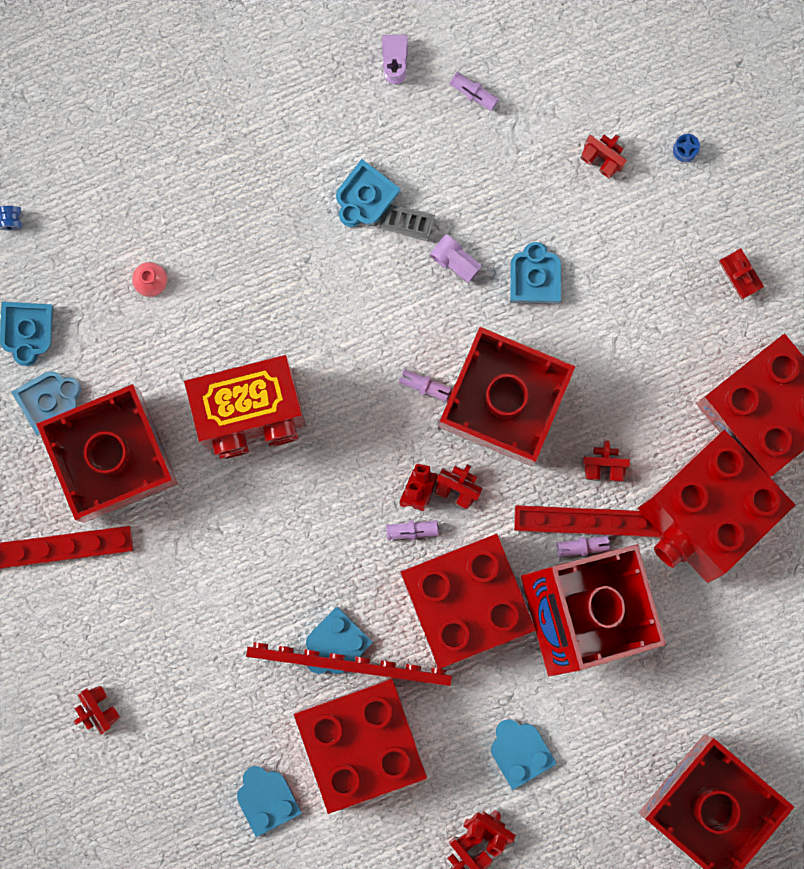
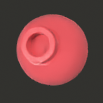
(149, 279)

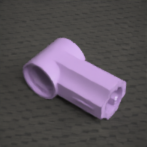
(450, 254)

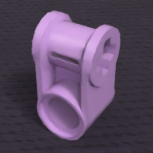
(394, 55)

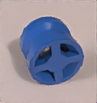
(687, 142)
(10, 218)

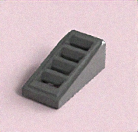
(419, 215)

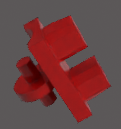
(595, 148)
(741, 274)
(594, 464)
(460, 481)
(419, 488)
(101, 719)
(491, 829)
(461, 847)

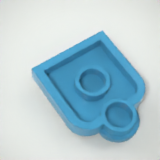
(365, 195)
(535, 276)
(26, 330)
(47, 397)
(338, 636)
(520, 752)
(266, 800)

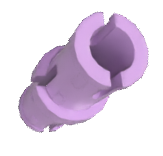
(474, 91)
(424, 385)
(412, 530)
(583, 546)

